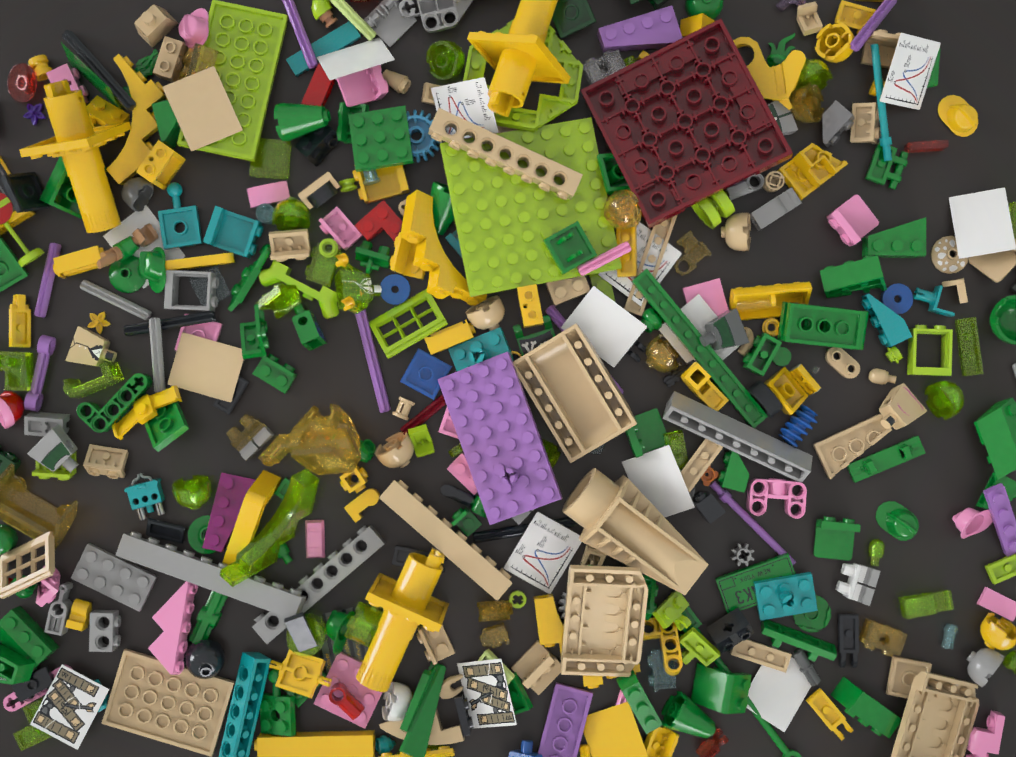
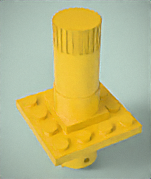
(520, 56)
(79, 147)
(405, 606)

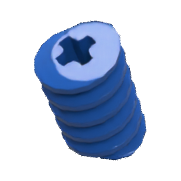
(798, 425)

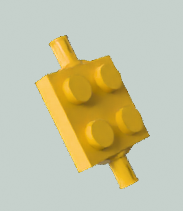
(300, 674)

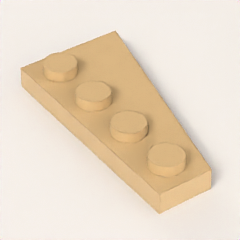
(843, 447)

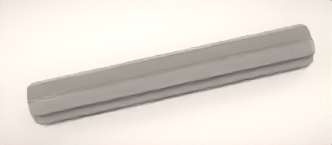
(115, 300)
(157, 354)

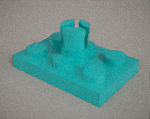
(479, 349)
(785, 596)

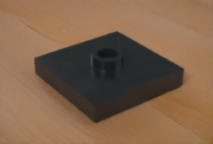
(24, 191)

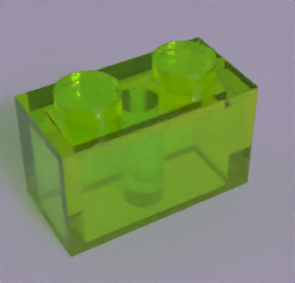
(321, 268)

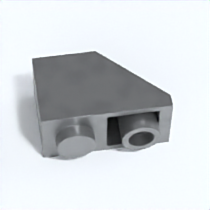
(834, 122)

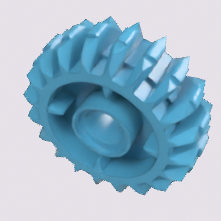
(425, 144)

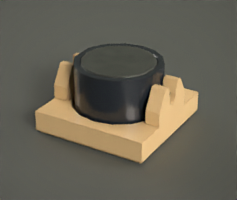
(319, 191)

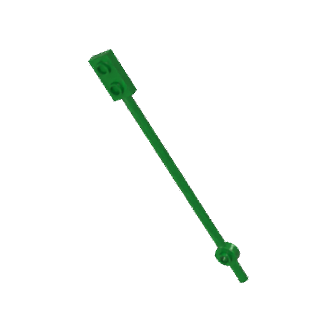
(766, 725)

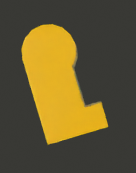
(367, 498)

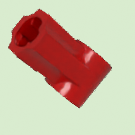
(347, 702)

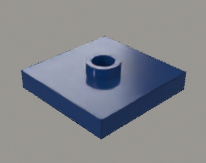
(424, 372)

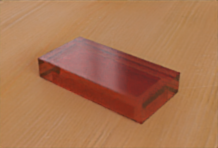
(926, 146)

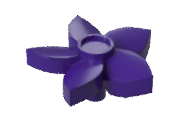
(34, 113)

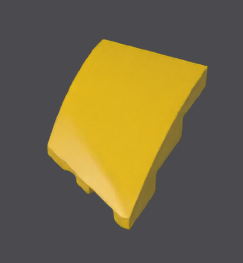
(810, 170)

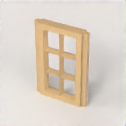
(36, 576)

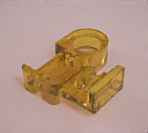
(694, 251)

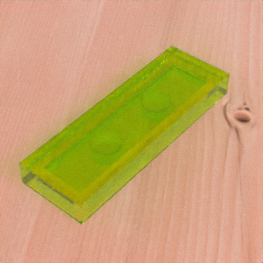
(969, 346)

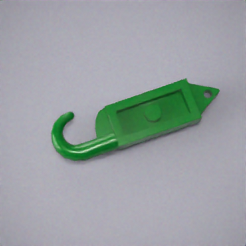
(248, 276)

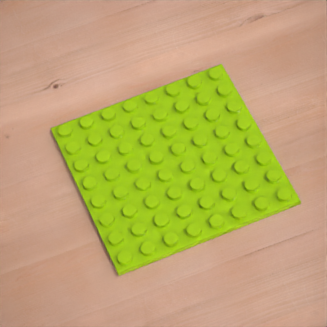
(507, 219)

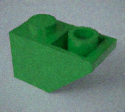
(734, 473)

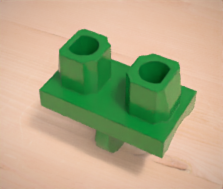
(372, 259)

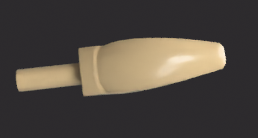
(447, 691)

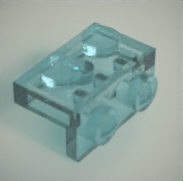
(659, 678)

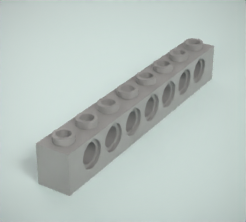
(374, 541)

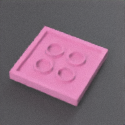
(344, 671)

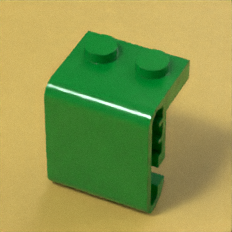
(721, 689)

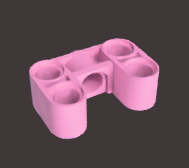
(776, 489)

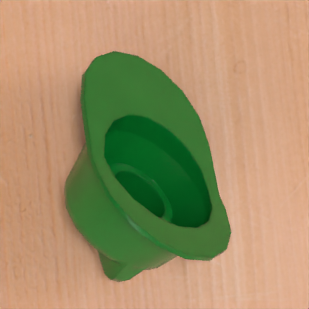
(152, 267)
(897, 520)
(336, 628)

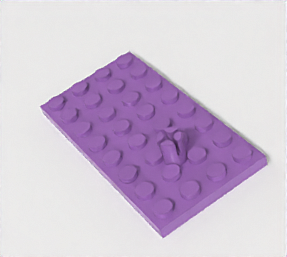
(499, 438)

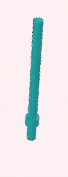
(885, 140)

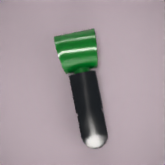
(464, 498)

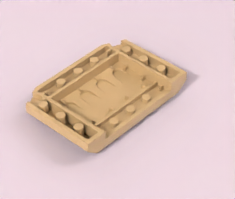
(603, 620)
(937, 717)

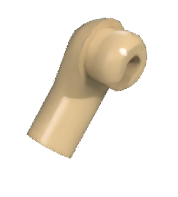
(746, 347)

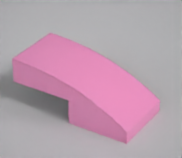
(268, 193)

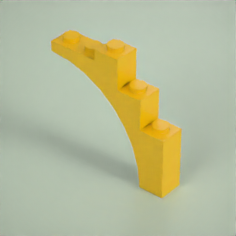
(142, 124)
(429, 255)
(551, 632)

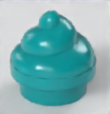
(384, 744)

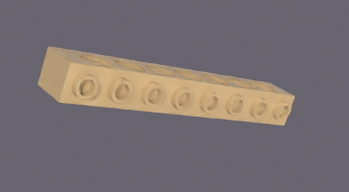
(499, 144)

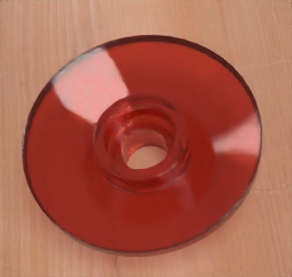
(22, 82)

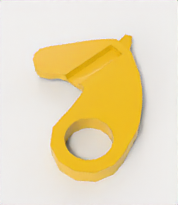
(776, 81)

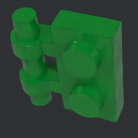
(879, 169)

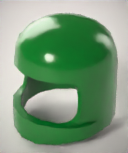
(8, 538)

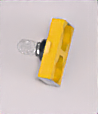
(806, 378)

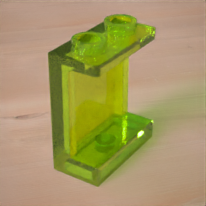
(111, 375)

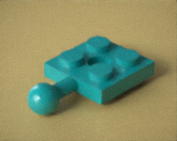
(170, 218)

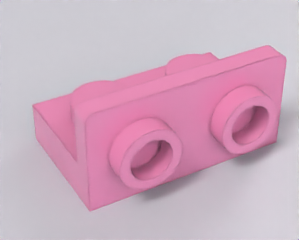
(460, 470)

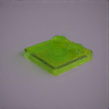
(271, 159)

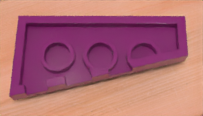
(225, 510)

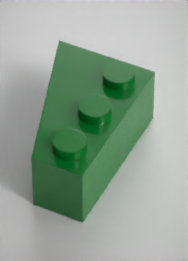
(898, 242)
(853, 276)
(866, 708)

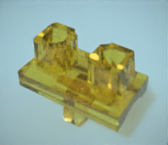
(494, 610)

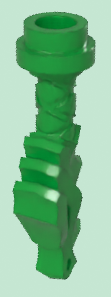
(145, 66)

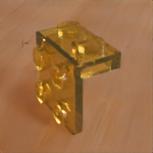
(197, 59)

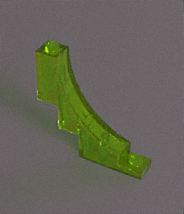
(281, 528)

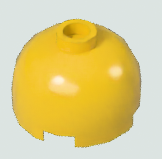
(834, 42)
(998, 632)

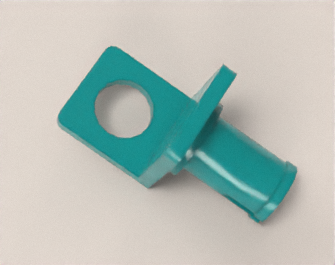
(933, 299)

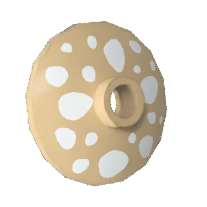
(941, 256)

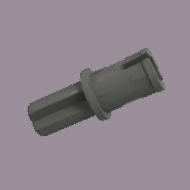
(806, 667)

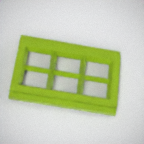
(414, 337)

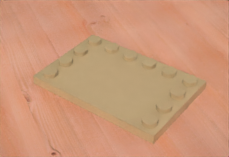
(167, 706)

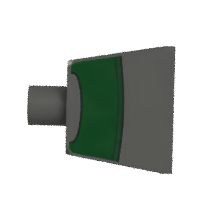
(725, 331)

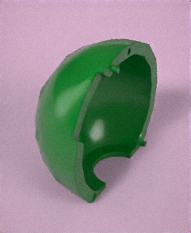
(1004, 319)

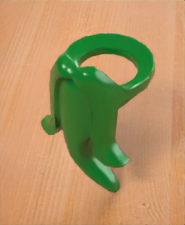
(779, 55)

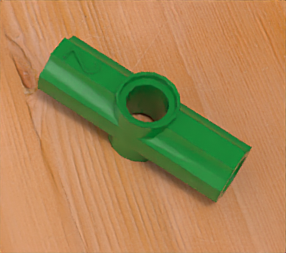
(208, 617)

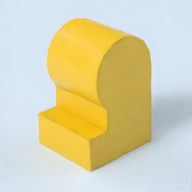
(79, 615)

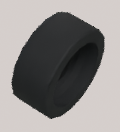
(765, 398)

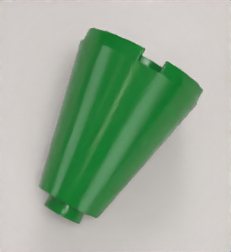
(299, 119)
(442, 207)
(686, 717)

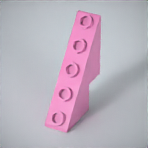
(175, 622)

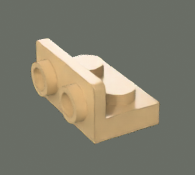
(865, 123)
(105, 461)
(436, 643)

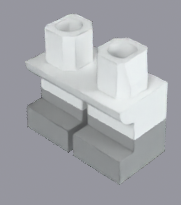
(855, 590)

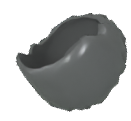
(137, 193)

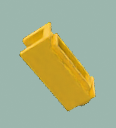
(77, 262)
(449, 337)

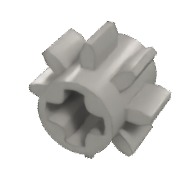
(747, 555)

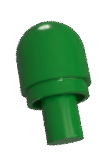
(284, 553)

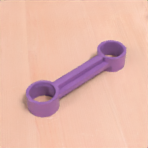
(45, 348)

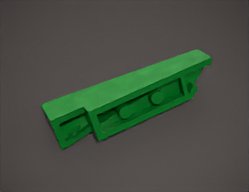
(422, 711)

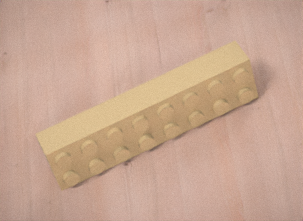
(446, 540)

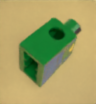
(308, 328)

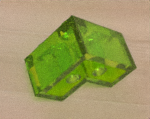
(18, 370)

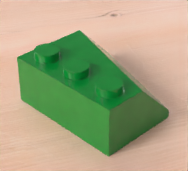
(998, 434)

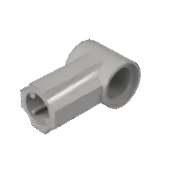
(744, 187)

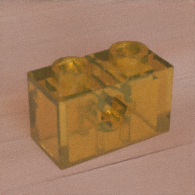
(893, 640)

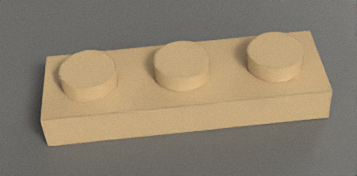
(699, 463)
(762, 654)

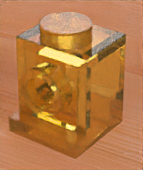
(494, 636)

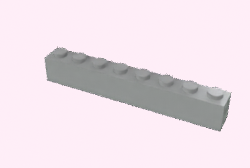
(738, 437)

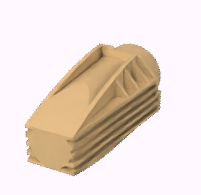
(632, 530)

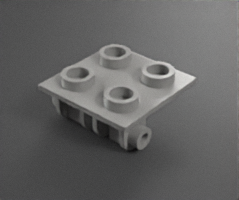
(388, 21)

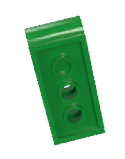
(839, 325)

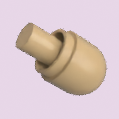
(881, 376)

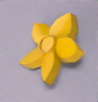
(98, 321)

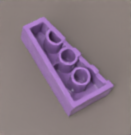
(641, 32)

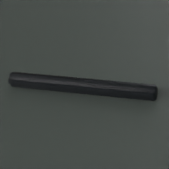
(90, 60)
(515, 531)

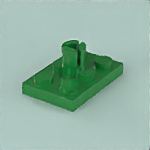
(166, 426)

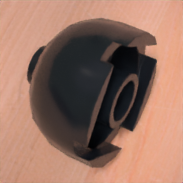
(205, 659)

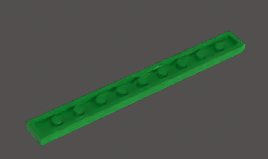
(705, 356)

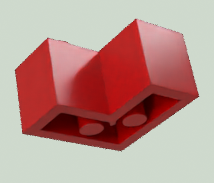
(380, 219)

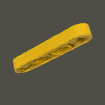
(201, 261)

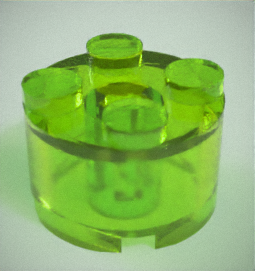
(364, 624)
(319, 630)

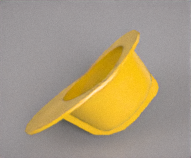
(958, 115)

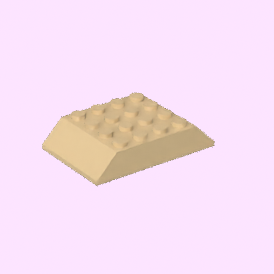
(574, 393)

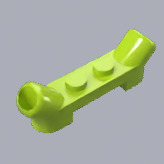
(280, 273)

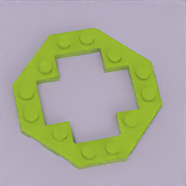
(548, 106)

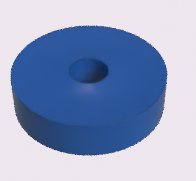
(387, 285)
(904, 294)

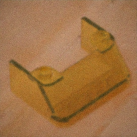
(31, 513)

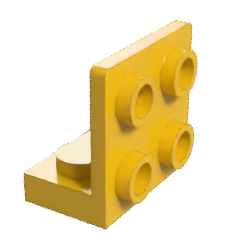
(403, 259)

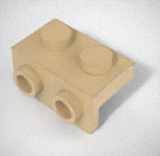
(289, 244)

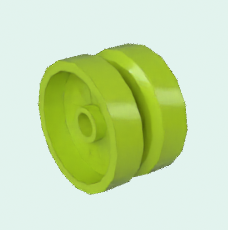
(713, 208)

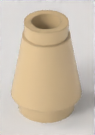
(397, 81)

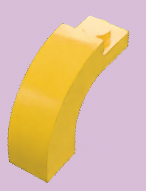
(699, 383)

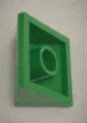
(611, 174)

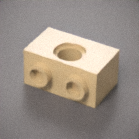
(170, 59)

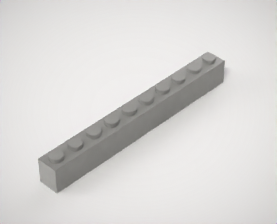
(207, 574)

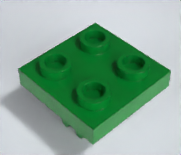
(570, 247)

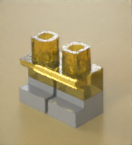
(251, 438)

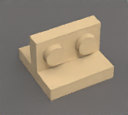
(537, 667)

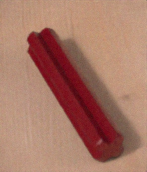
(425, 414)

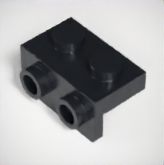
(318, 144)

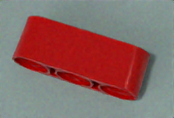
(319, 88)

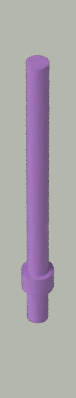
(727, 498)

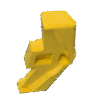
(145, 409)

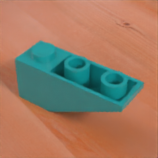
(890, 325)

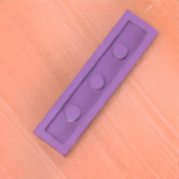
(1002, 517)

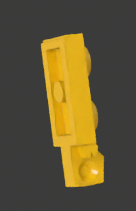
(19, 322)

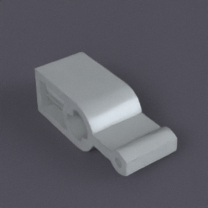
(775, 209)
(56, 618)

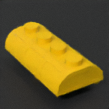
(767, 301)

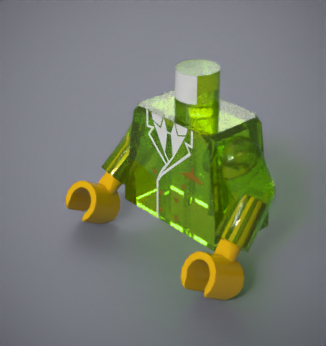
(353, 286)

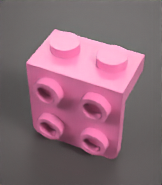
(363, 86)
(852, 220)

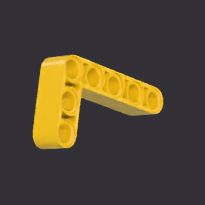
(251, 514)
(666, 636)

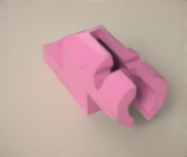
(987, 740)

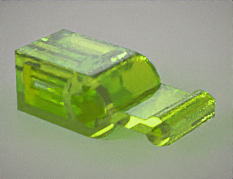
(925, 604)

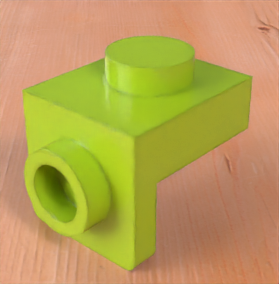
(421, 440)

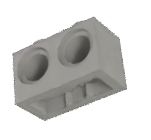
(99, 629)

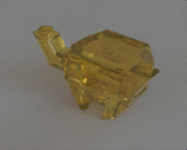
(319, 443)

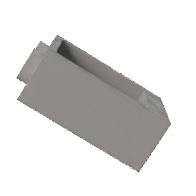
(172, 290)

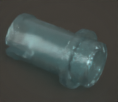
(949, 636)

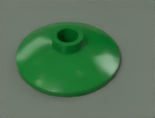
(132, 282)
(197, 534)

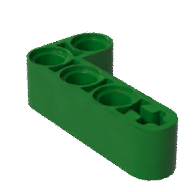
(118, 399)

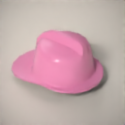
(194, 27)
(972, 521)

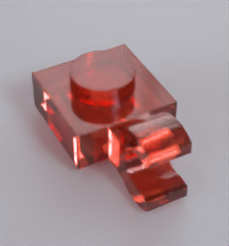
(712, 747)

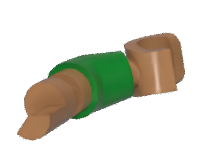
(128, 246)

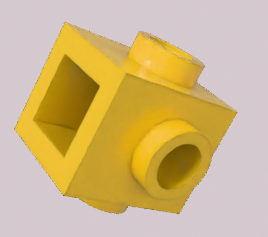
(348, 484)

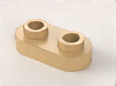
(842, 363)

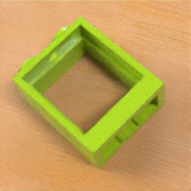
(946, 351)

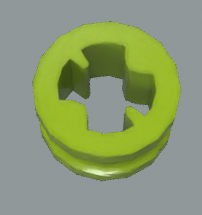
(347, 185)
(518, 593)

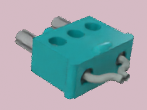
(148, 489)

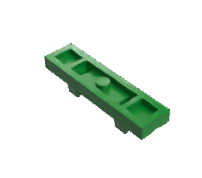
(885, 459)
(814, 646)

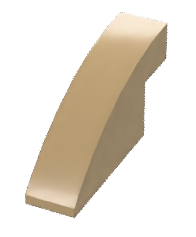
(437, 737)

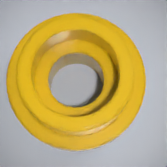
(775, 323)

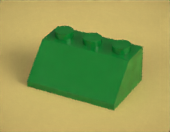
(60, 191)
(26, 637)

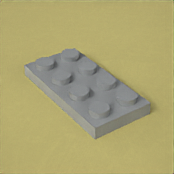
(114, 577)

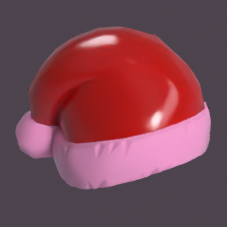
(10, 408)

